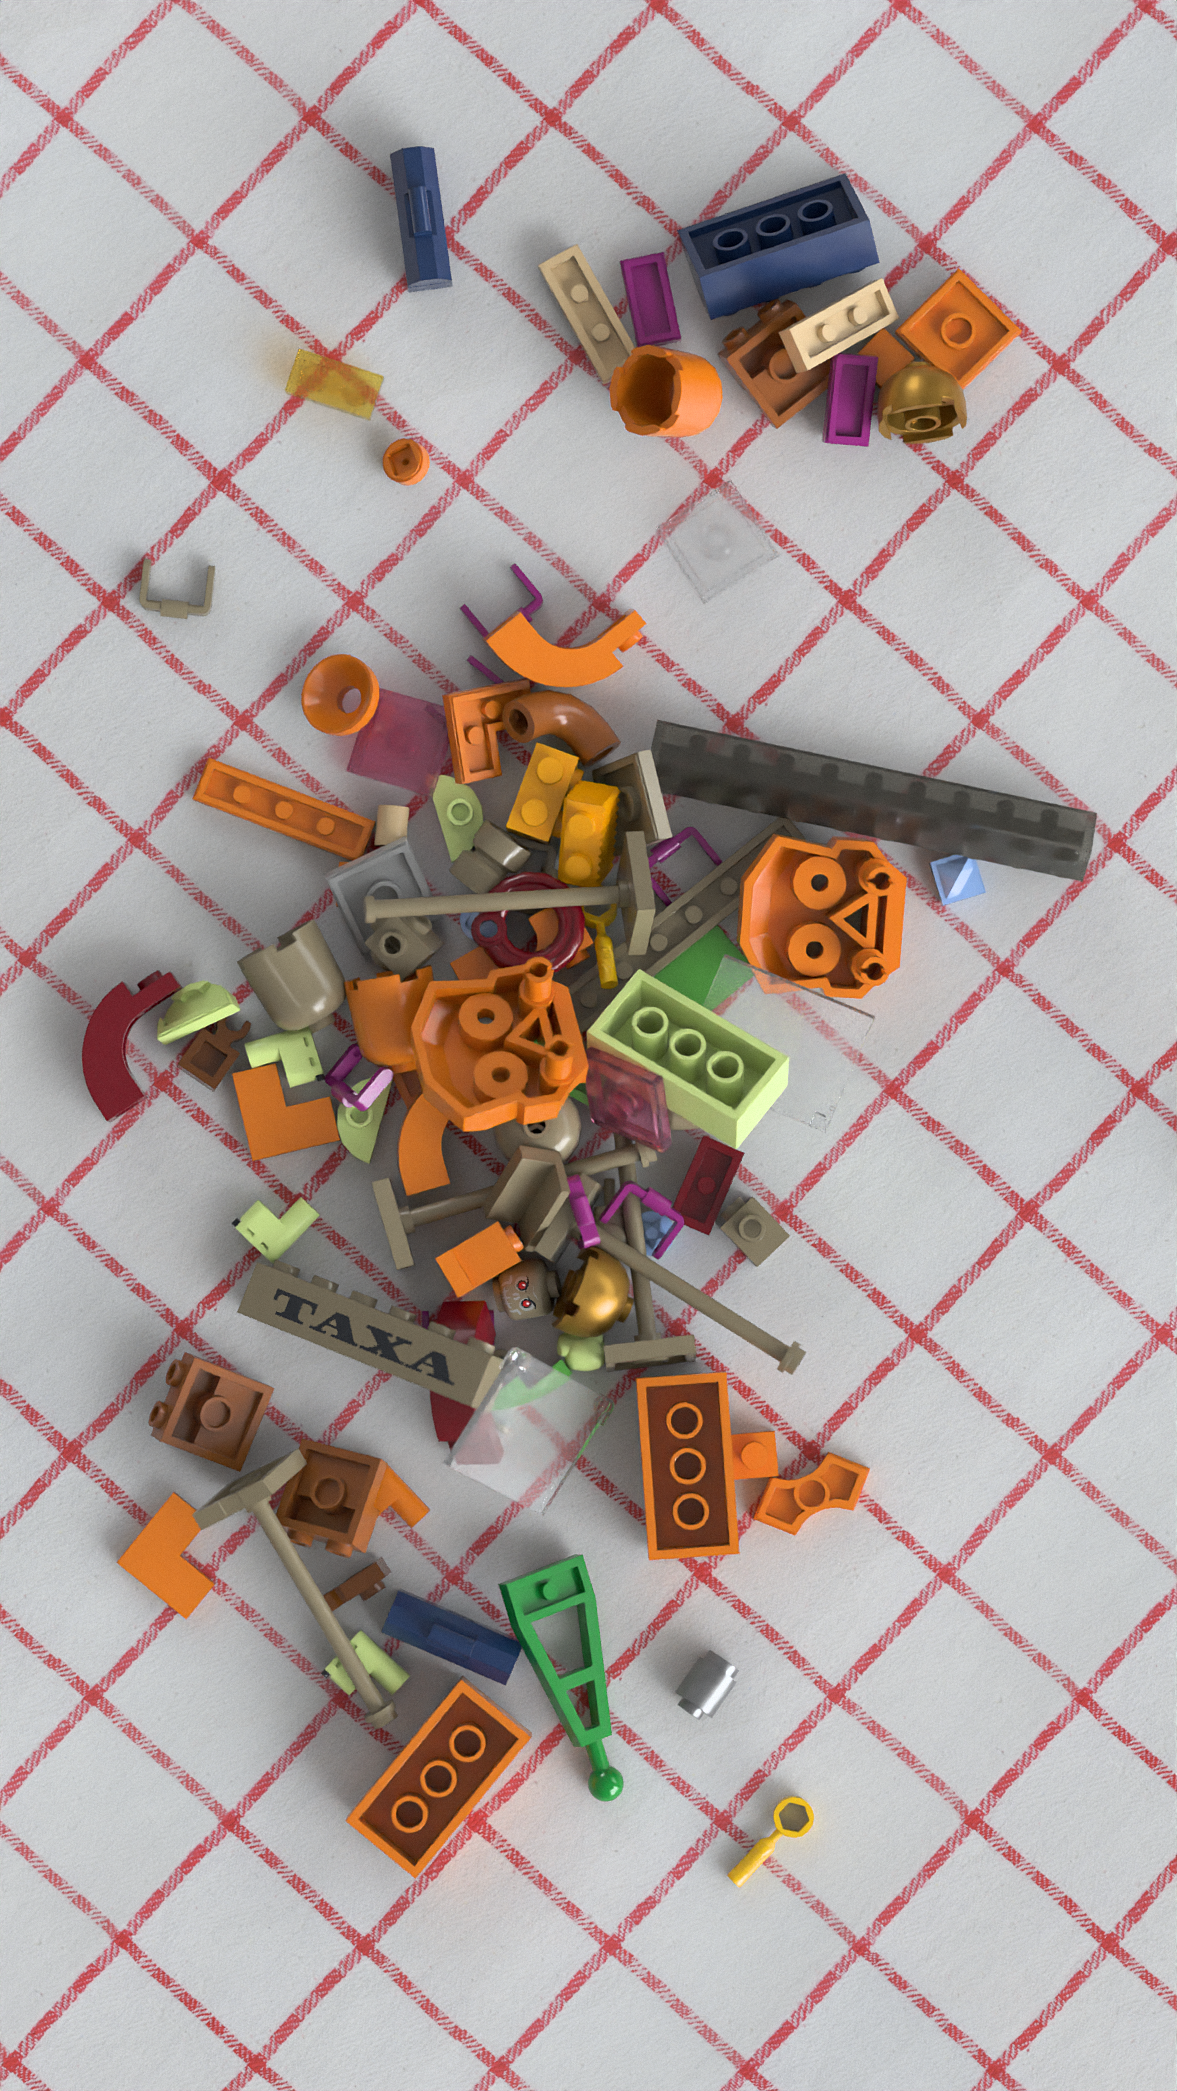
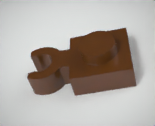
(211, 1055)
(364, 1583)

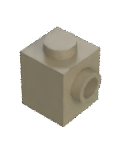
(752, 1229)

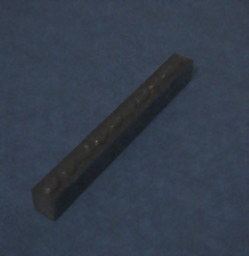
(873, 801)

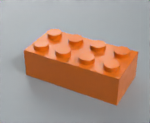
(687, 1465)
(438, 1777)

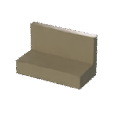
(529, 1192)

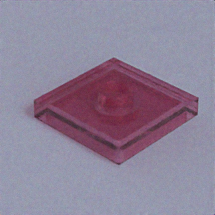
(402, 744)
(627, 1100)

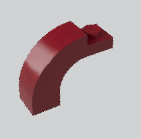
(106, 1038)
(468, 1321)

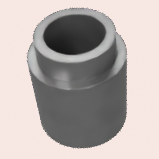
(706, 1685)

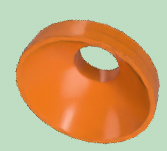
(325, 691)

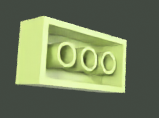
(708, 1065)

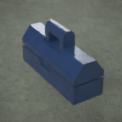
(421, 218)
(452, 1636)

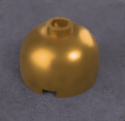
(921, 404)
(593, 1295)

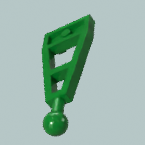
(544, 1594)

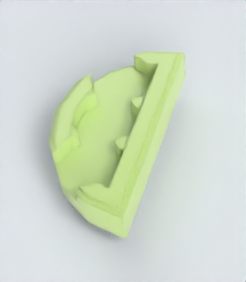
(458, 814)
(194, 1009)
(360, 1129)

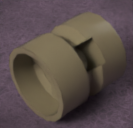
(491, 860)

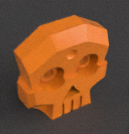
(784, 914)
(462, 1056)

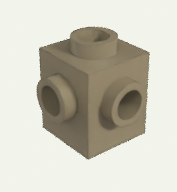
(403, 944)

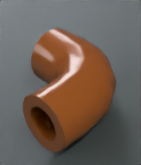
(564, 717)

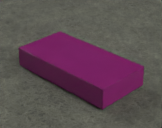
(650, 300)
(850, 399)

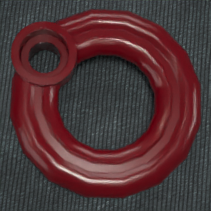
(566, 942)

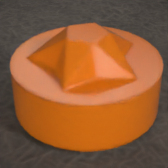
(406, 462)

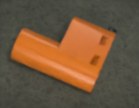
(400, 1498)

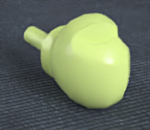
(581, 1352)

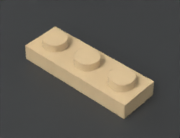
(587, 311)
(839, 325)

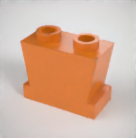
(480, 1258)

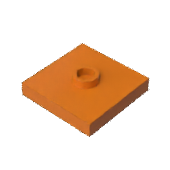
(958, 329)

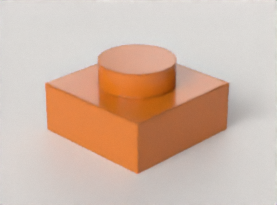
(754, 1455)

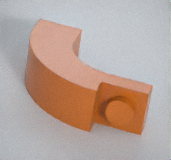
(534, 658)
(419, 1146)

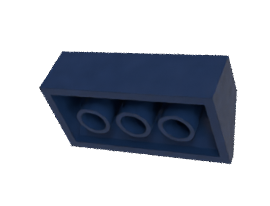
(779, 246)

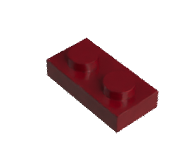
(707, 1184)

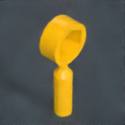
(603, 946)
(765, 1846)

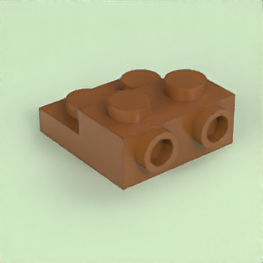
(764, 367)
(210, 1411)
(332, 1499)

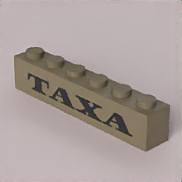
(370, 1335)

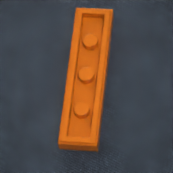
(283, 810)

